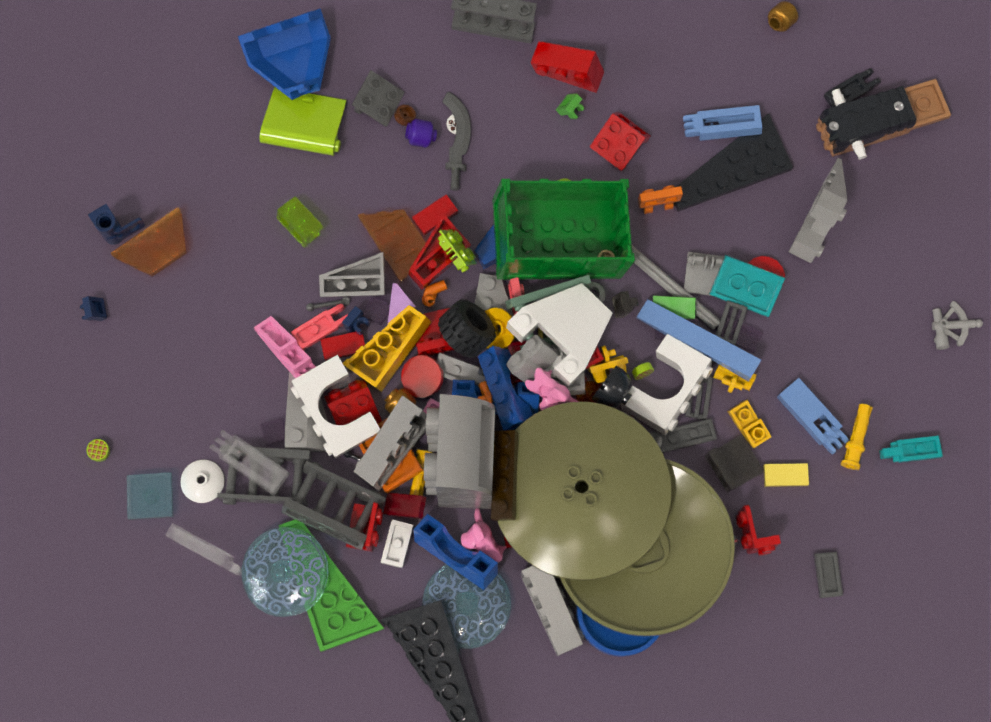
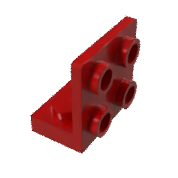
(619, 140)
(432, 340)
(371, 526)

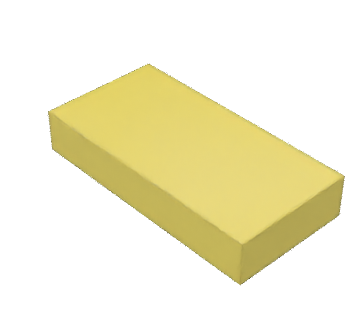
(785, 475)

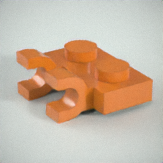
(666, 196)

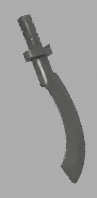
(462, 138)

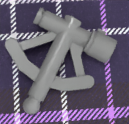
(941, 326)

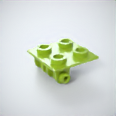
(453, 240)

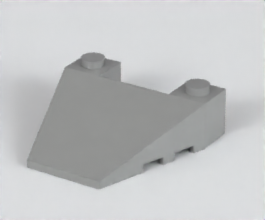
(823, 215)

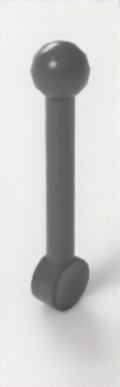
(345, 301)

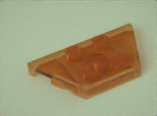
(395, 237)
(155, 246)

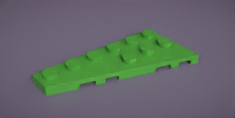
(340, 611)

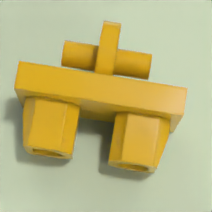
(598, 370)
(733, 380)

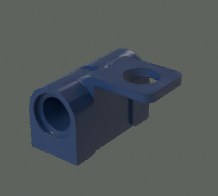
(110, 227)

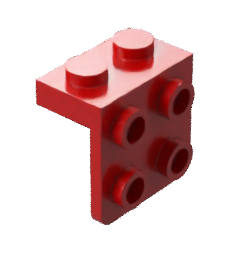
(352, 403)
(749, 539)

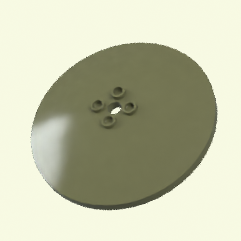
(618, 514)
(679, 573)

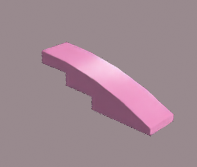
(284, 347)

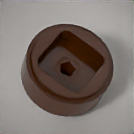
(404, 114)

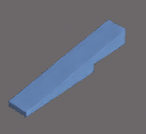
(708, 344)

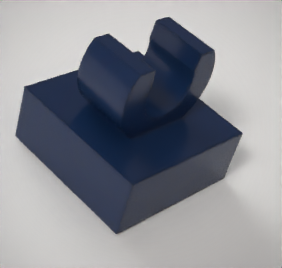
(94, 308)
(354, 320)

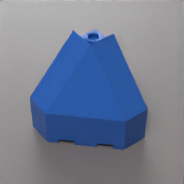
(290, 53)

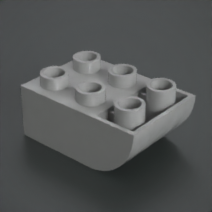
(464, 445)

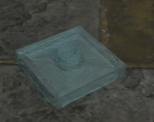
(149, 496)

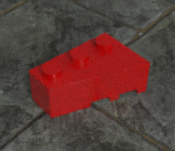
(568, 65)
(432, 258)

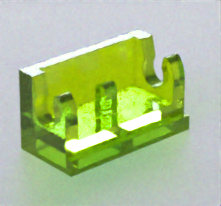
(299, 221)

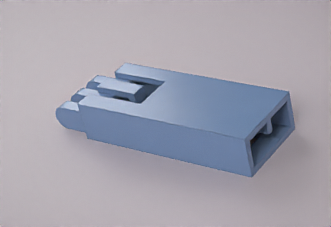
(731, 123)
(807, 409)

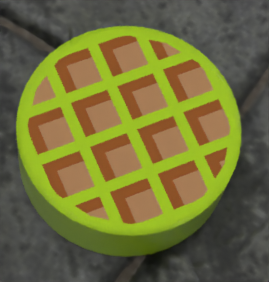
(642, 370)
(98, 450)

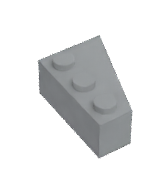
(356, 279)

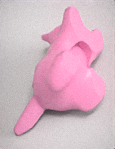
(550, 390)
(481, 538)

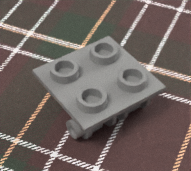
(701, 272)

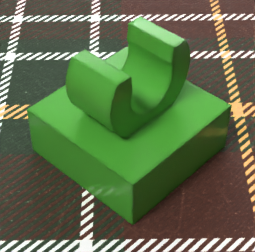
(569, 104)

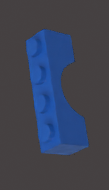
(470, 389)
(509, 406)
(472, 565)

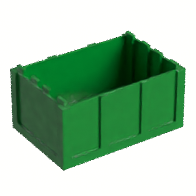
(561, 228)

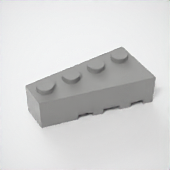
(392, 443)

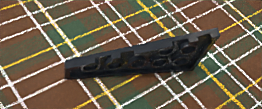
(435, 655)

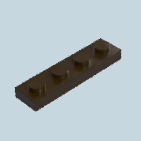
(504, 475)

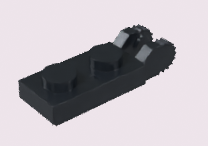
(853, 87)

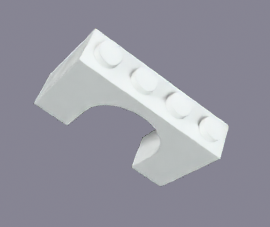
(663, 413)
(338, 437)

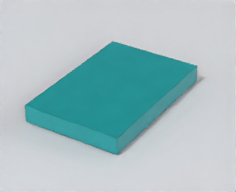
(747, 285)

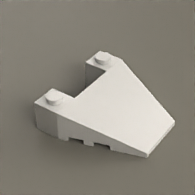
(572, 321)

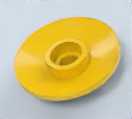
(500, 317)

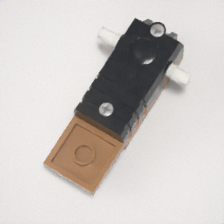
(880, 117)

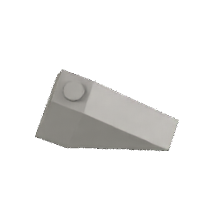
(298, 428)

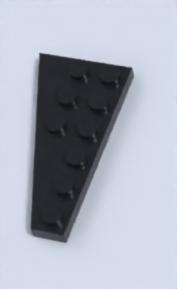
(737, 166)

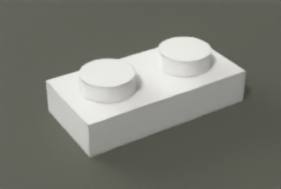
(397, 544)

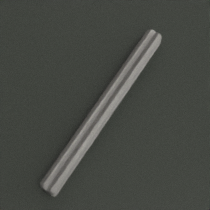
(672, 287)

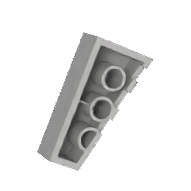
(552, 610)

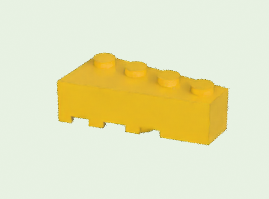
(388, 348)

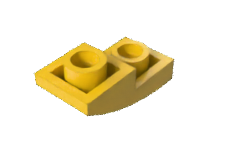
(749, 424)

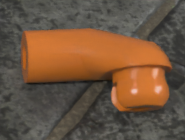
(430, 293)
(486, 394)

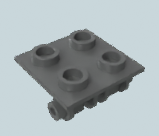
(377, 98)

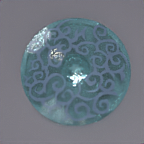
(284, 571)
(474, 613)

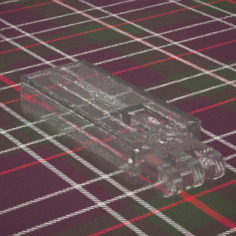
(254, 466)
(203, 548)

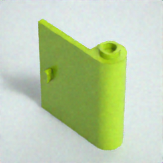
(303, 123)

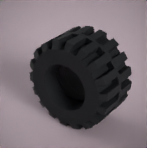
(467, 328)

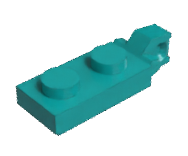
(913, 449)

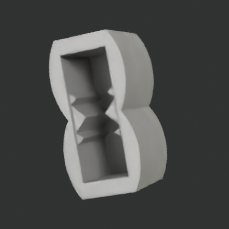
(534, 354)

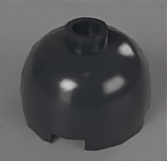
(614, 389)

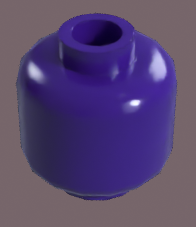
(420, 133)

